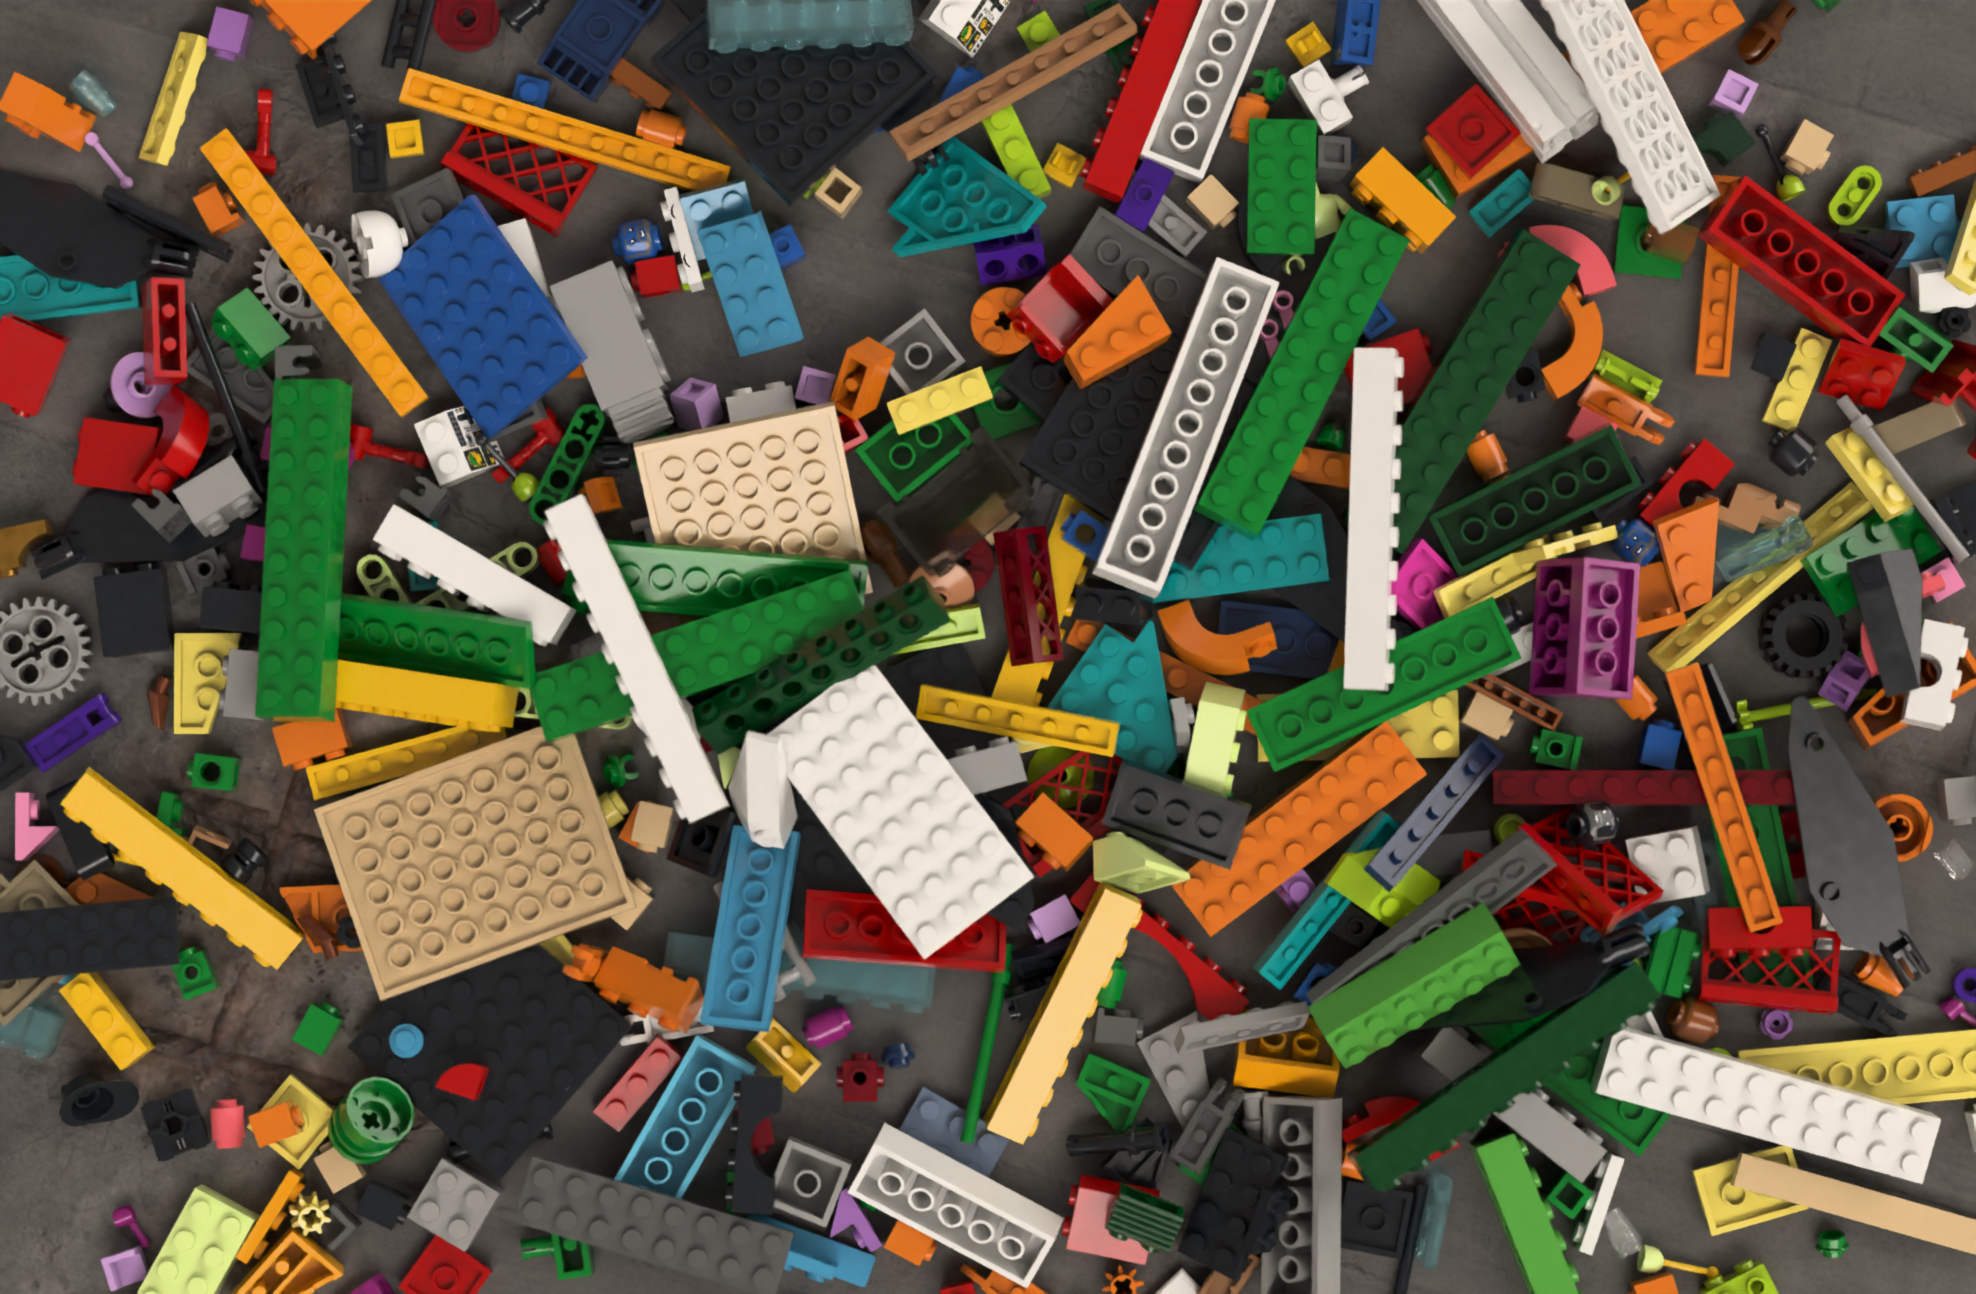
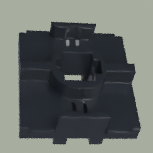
(157, 1121)

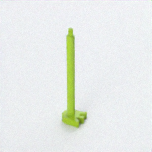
(1746, 717)

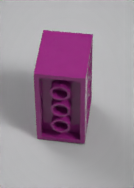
(1584, 628)

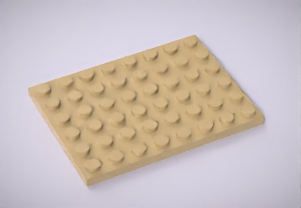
(474, 859)

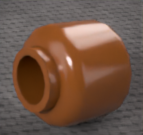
(1693, 1020)

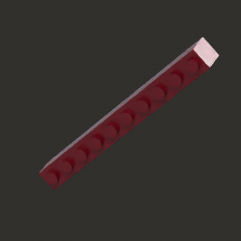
(1632, 787)

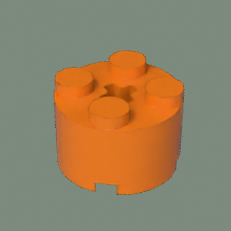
(985, 316)
(1912, 818)

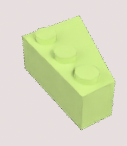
(1214, 737)

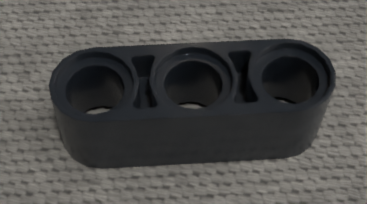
(86, 851)

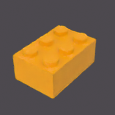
(1401, 201)

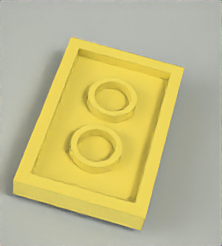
(1733, 1207)

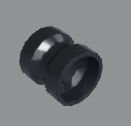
(245, 860)

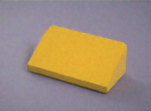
(783, 1056)

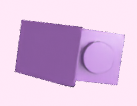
(849, 1213)

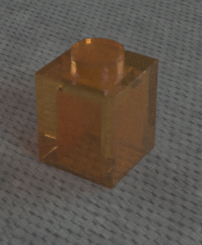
(1673, 244)

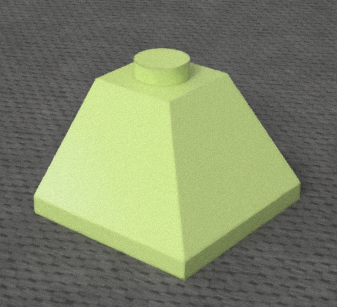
(1133, 865)

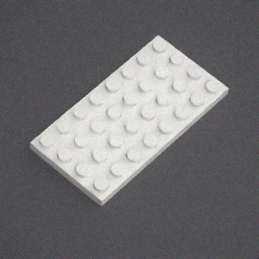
(1635, 108)
(898, 810)

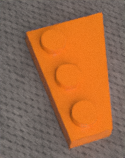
(1688, 551)

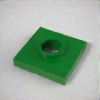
(1630, 256)
(998, 422)

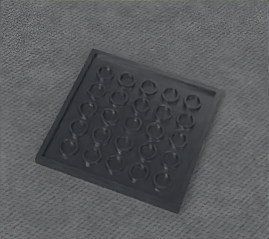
(792, 109)
(1099, 430)
(519, 1019)

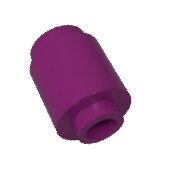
(827, 1026)

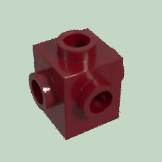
(860, 1091)

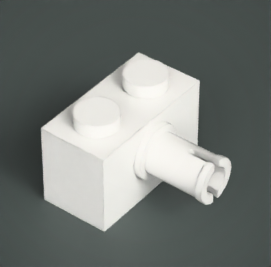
(1324, 97)

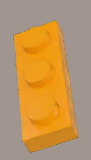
(272, 1217)

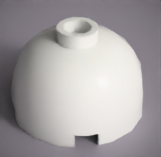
(378, 242)

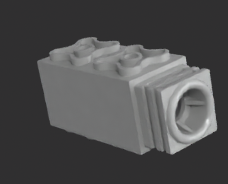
(621, 356)

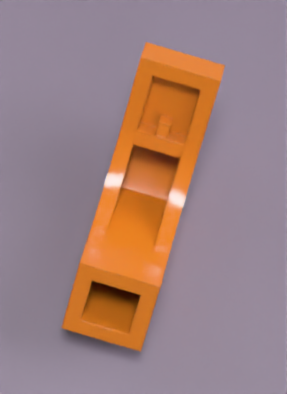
(1583, 347)
(1213, 651)

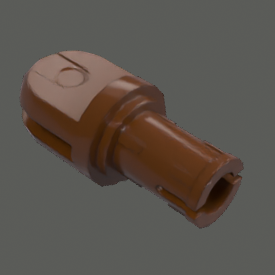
(1765, 34)
(881, 549)

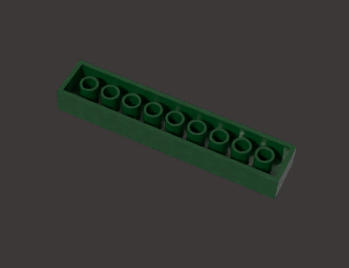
(1474, 372)
(1502, 1076)

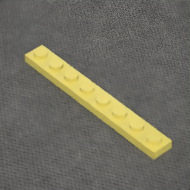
(1751, 589)

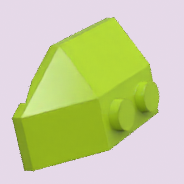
(1388, 907)

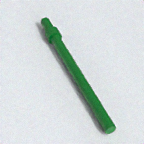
(999, 981)

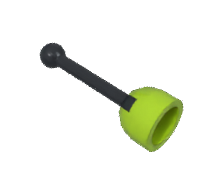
(1788, 185)
(523, 484)

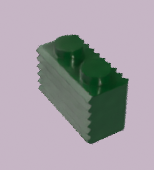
(1144, 1219)

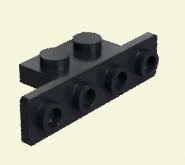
(327, 93)

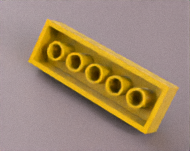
(425, 696)

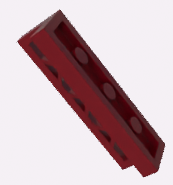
(1022, 596)

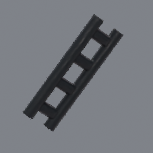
(399, 20)
(168, 223)

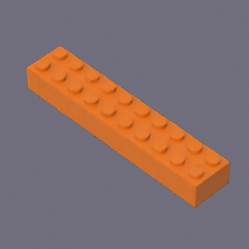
(1672, 34)

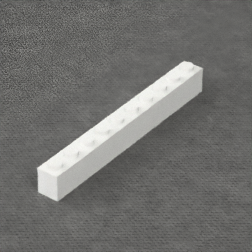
(1371, 519)
(636, 659)

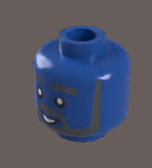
(637, 240)
(1636, 542)

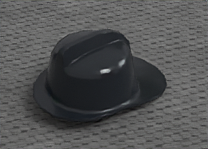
(93, 1100)

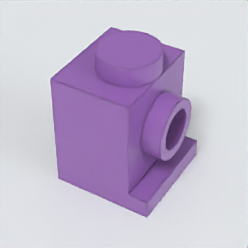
(1845, 681)
(1296, 890)

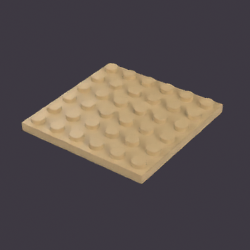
(754, 487)

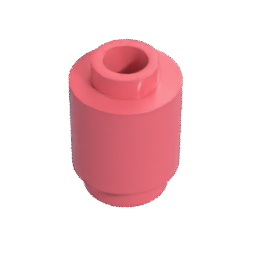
(227, 1124)

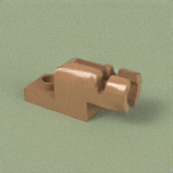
(1749, 506)

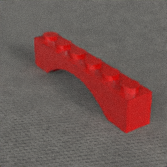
(1211, 992)

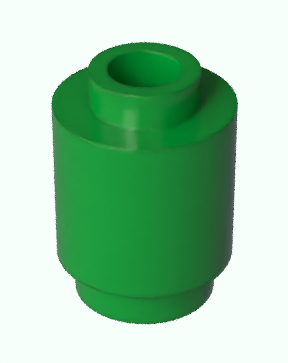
(1113, 992)

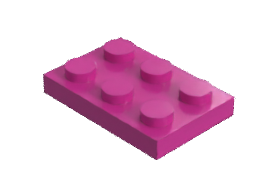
(1418, 575)

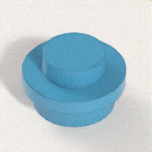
(406, 1040)

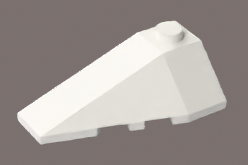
(763, 791)

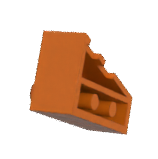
(42, 111)
(1118, 336)
(649, 990)

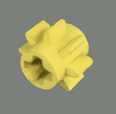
(303, 1207)

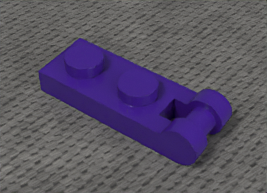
(72, 733)

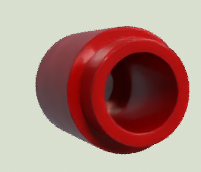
(551, 562)

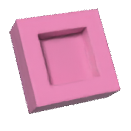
(1950, 577)

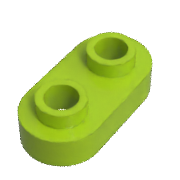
(1853, 197)

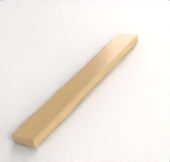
(1855, 1203)

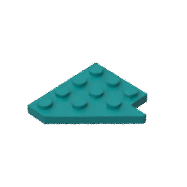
(961, 204)
(1126, 686)

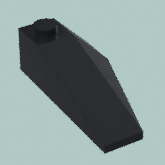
(1890, 607)

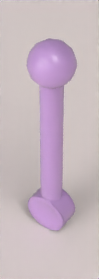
(93, 140)

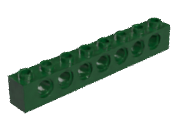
(820, 663)

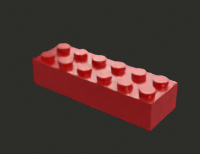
(1800, 263)

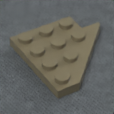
(28, 891)

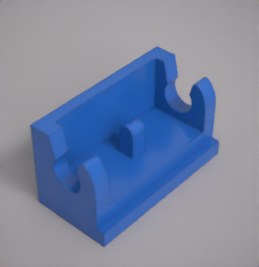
(1355, 32)

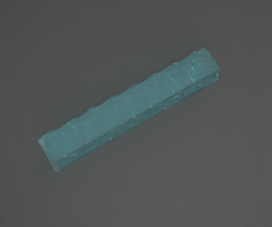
(848, 980)

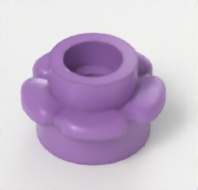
(1776, 1032)

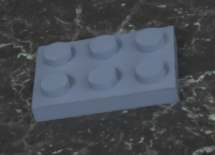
(940, 1126)

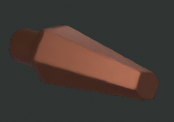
(159, 702)
(319, 935)

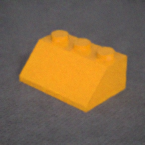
(1288, 1062)

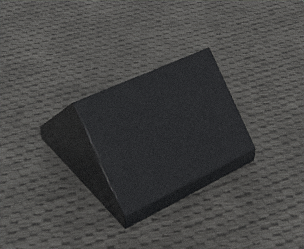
(702, 843)

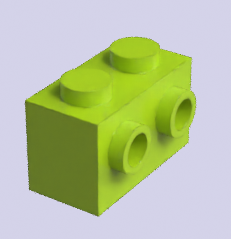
(1746, 1279)

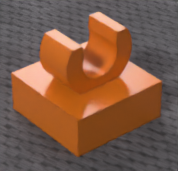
(602, 494)

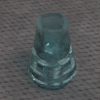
(91, 93)

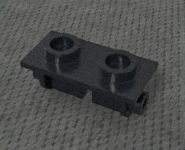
(1026, 999)

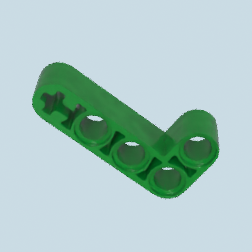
(562, 462)

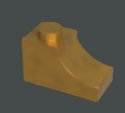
(17, 541)

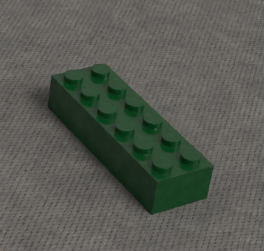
(1534, 499)

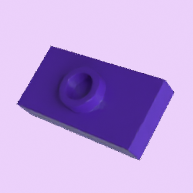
(1144, 194)

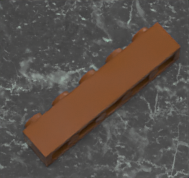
(640, 86)
(1942, 174)
(1517, 700)

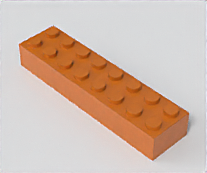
(1302, 825)

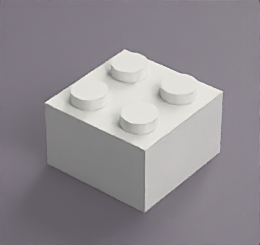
(1672, 861)

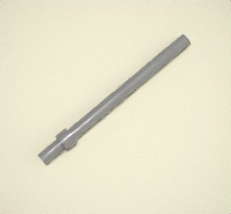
(1863, 426)

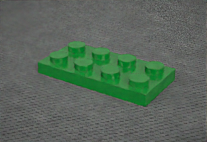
(1281, 186)
(1865, 539)

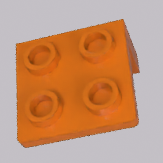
(1656, 602)

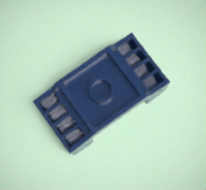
(595, 41)

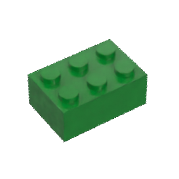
(913, 458)

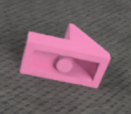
(27, 835)

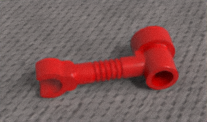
(263, 161)
(547, 431)
(361, 443)

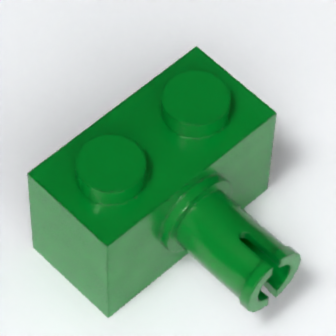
(1915, 339)
(571, 1256)

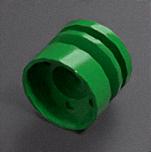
(379, 1107)

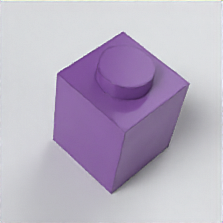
(230, 34)

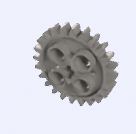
(277, 279)
(50, 679)

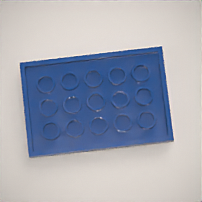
(482, 317)

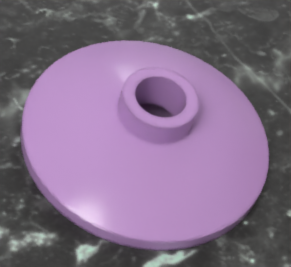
(124, 375)

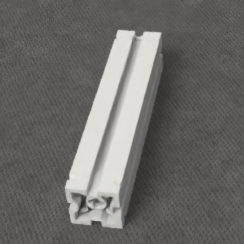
(1518, 69)

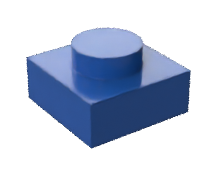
(531, 91)
(1378, 322)

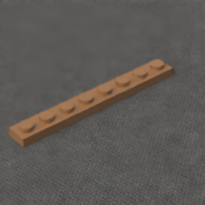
(1013, 82)

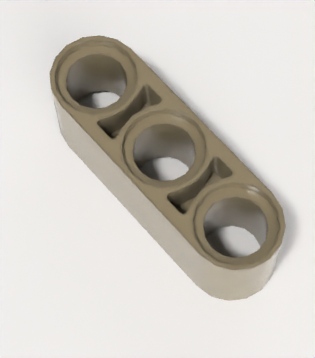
(1571, 191)
(1920, 425)

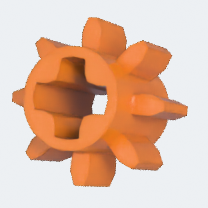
(1121, 1276)

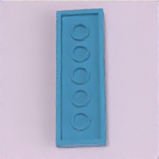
(749, 933)

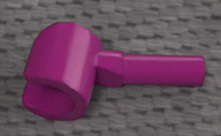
(1952, 1008)
(127, 1216)

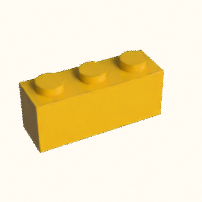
(107, 1019)

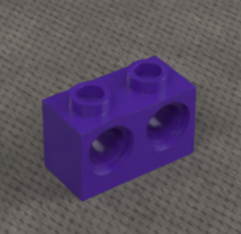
(1011, 257)

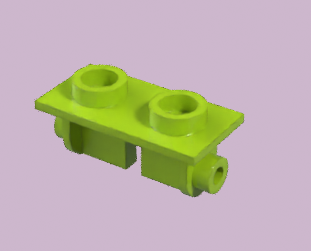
(1626, 376)

